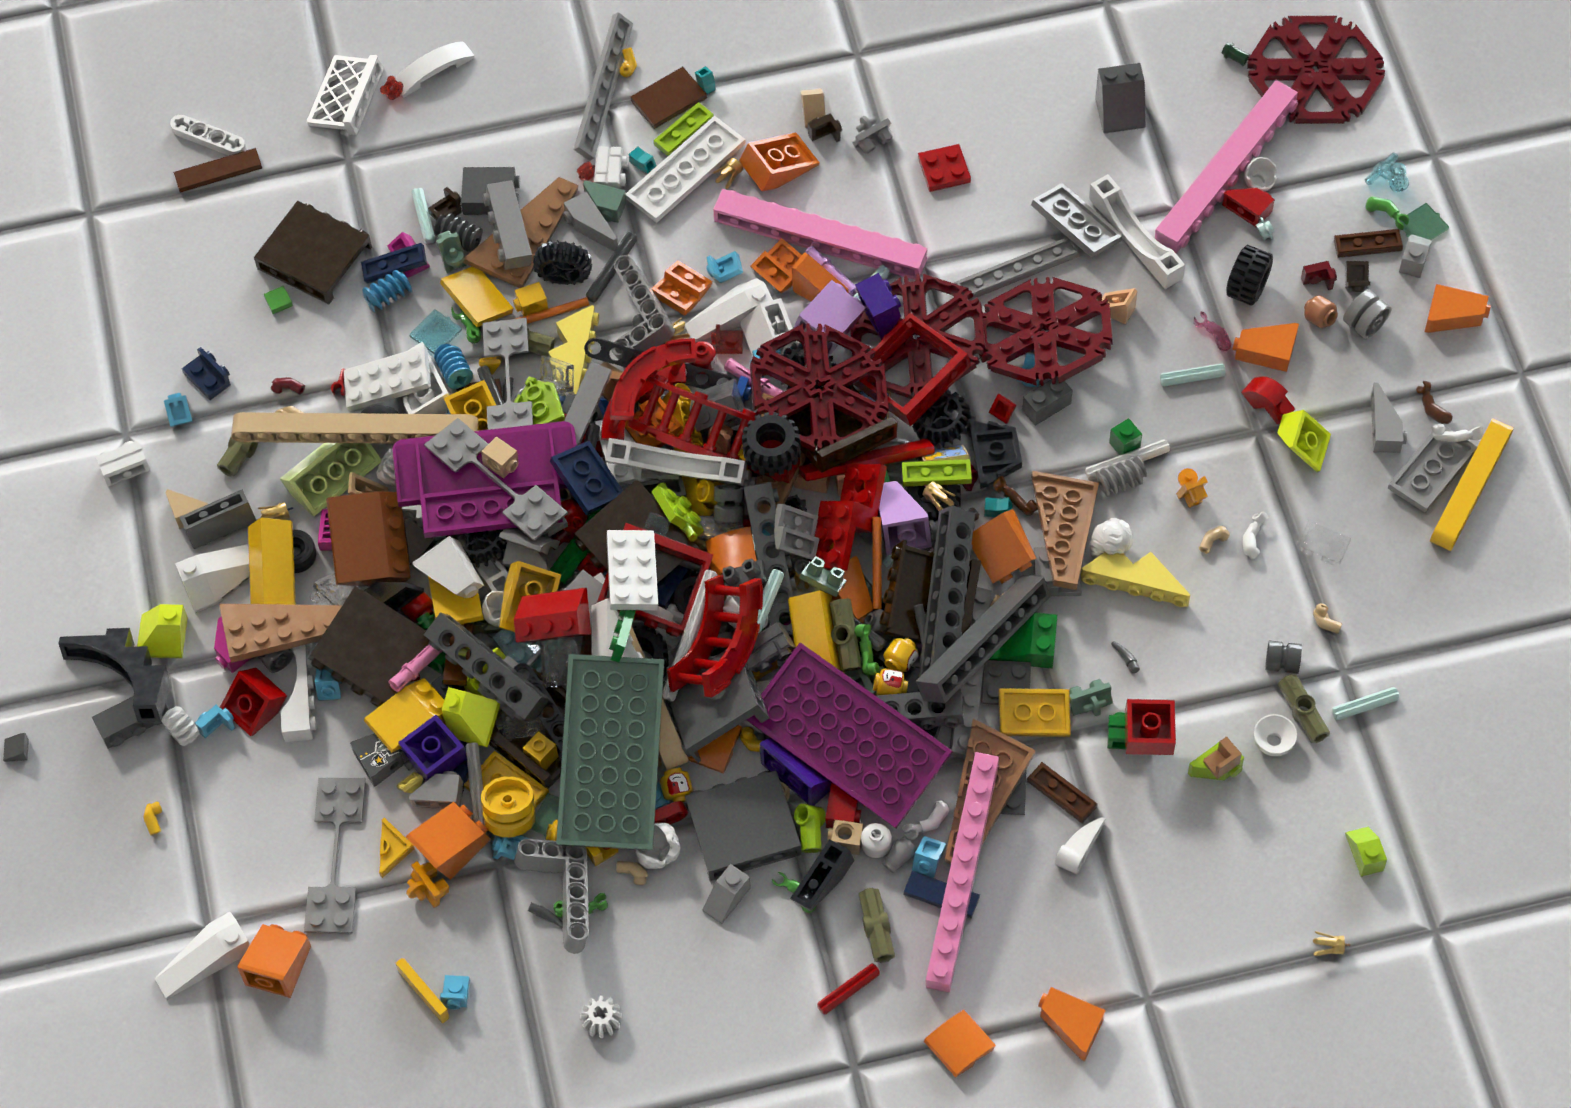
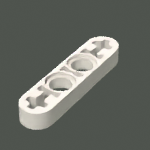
(206, 138)

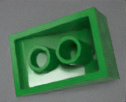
(1031, 642)

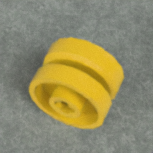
(508, 806)

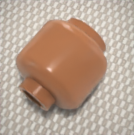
(1320, 311)

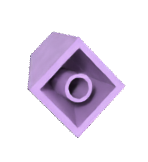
(834, 308)
(902, 519)

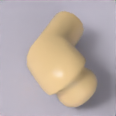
(1323, 620)

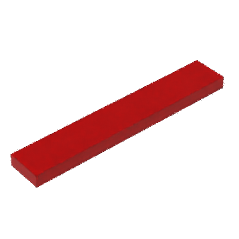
(879, 456)

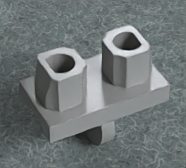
(880, 130)

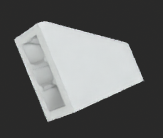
(451, 568)

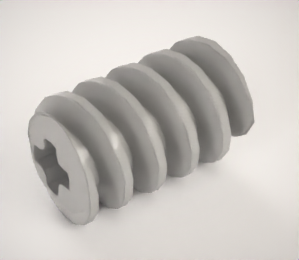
(1121, 474)

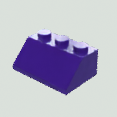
(793, 772)

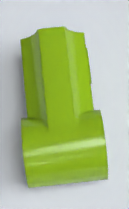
(810, 820)

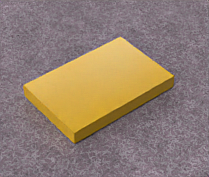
(476, 296)
(1034, 712)
(497, 766)

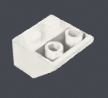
(765, 323)

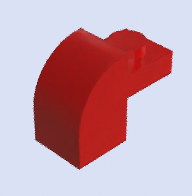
(1268, 394)

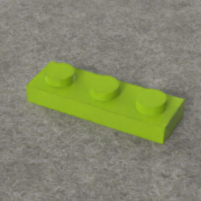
(682, 129)
(942, 472)

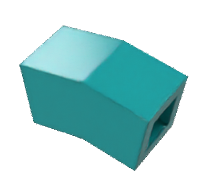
(706, 80)
(642, 160)
(997, 506)

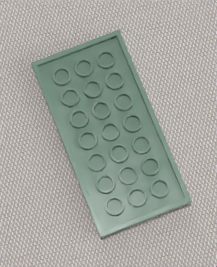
(610, 752)

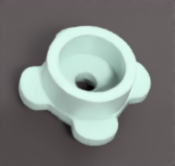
(1265, 229)

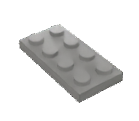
(1076, 220)
(1431, 470)

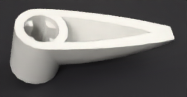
(1076, 850)

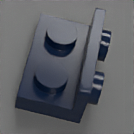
(207, 374)

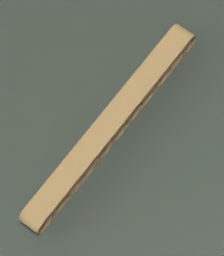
(340, 427)

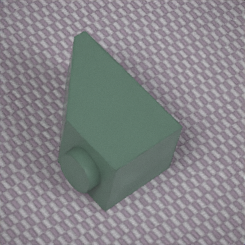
(607, 199)

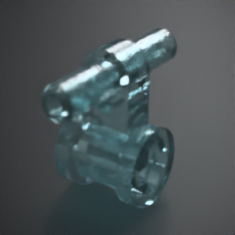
(1391, 171)

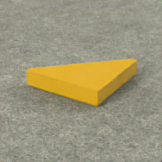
(393, 847)

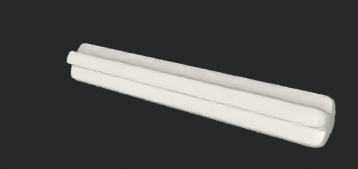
(1145, 453)

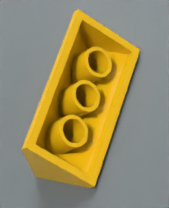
(473, 402)
(271, 562)
(813, 624)

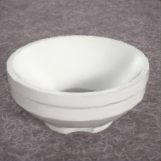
(1277, 726)

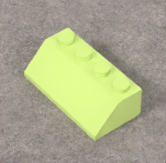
(327, 473)

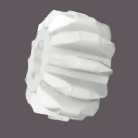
(386, 469)
(180, 726)
(605, 1009)

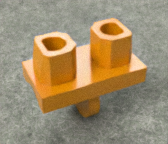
(1192, 488)
(423, 887)

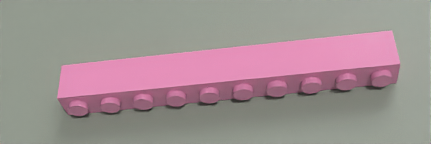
(1226, 166)
(824, 234)
(962, 872)

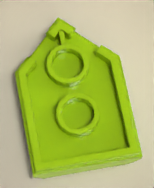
(544, 399)

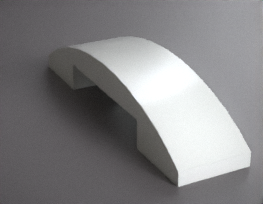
(432, 64)

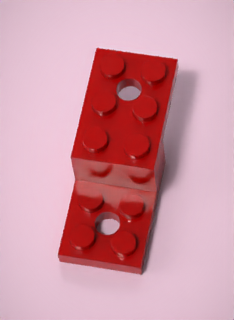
(850, 515)

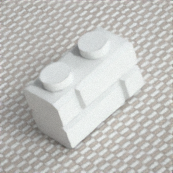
(610, 167)
(122, 463)

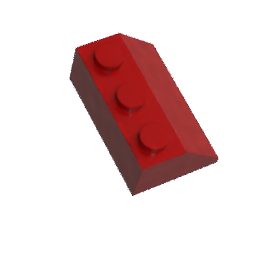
(552, 616)

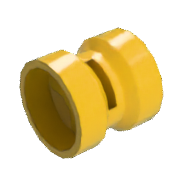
(705, 491)

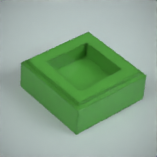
(278, 300)

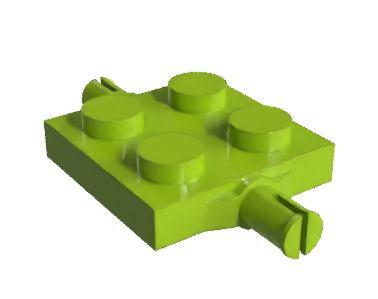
(678, 511)

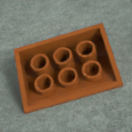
(368, 539)

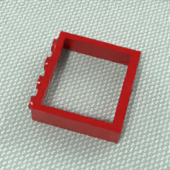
(936, 386)
(679, 550)

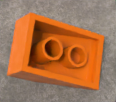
(777, 160)

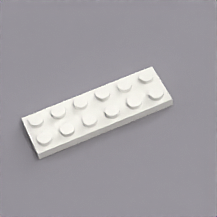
(685, 169)

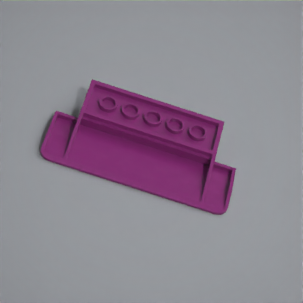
(469, 498)

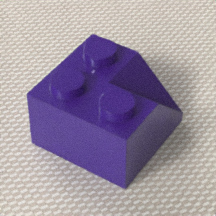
(880, 304)
(433, 748)

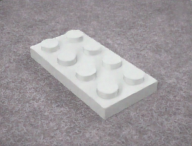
(387, 378)
(632, 570)

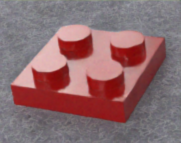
(944, 167)

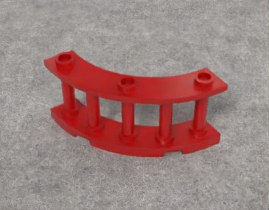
(632, 385)
(684, 441)
(738, 648)

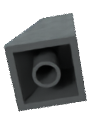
(1121, 98)
(724, 394)

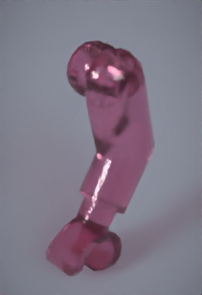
(1220, 334)

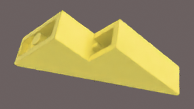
(574, 333)
(1144, 578)

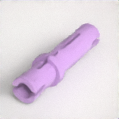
(826, 263)

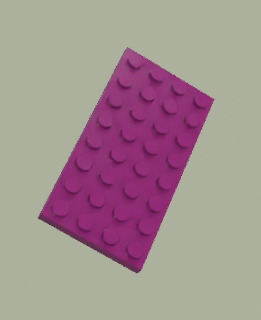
(850, 735)

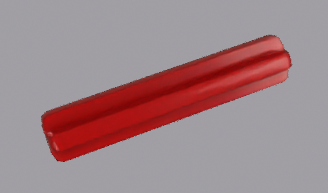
(848, 988)

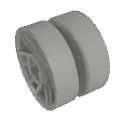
(1367, 314)

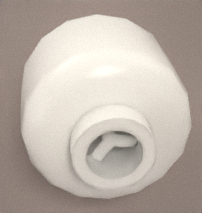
(876, 840)

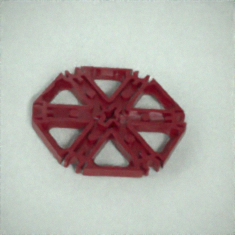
(1325, 59)
(940, 320)
(1059, 328)
(817, 372)

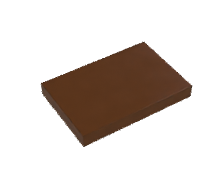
(668, 97)

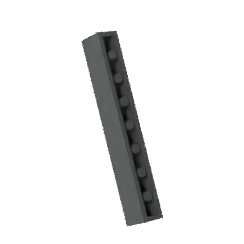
(983, 639)

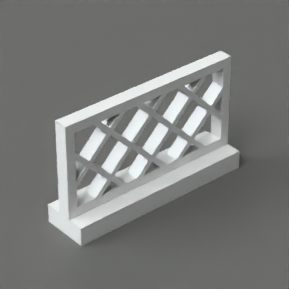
(360, 95)

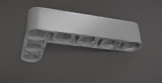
(656, 325)
(572, 863)

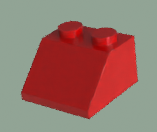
(253, 700)

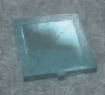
(435, 331)

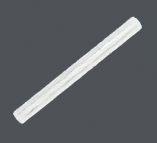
(691, 630)

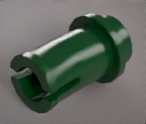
(1235, 54)

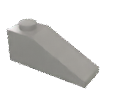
(589, 221)
(1386, 423)

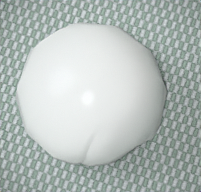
(1260, 174)
(492, 607)

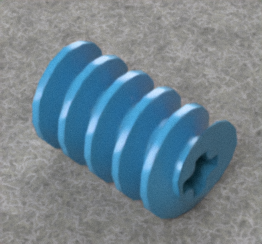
(386, 289)
(453, 366)

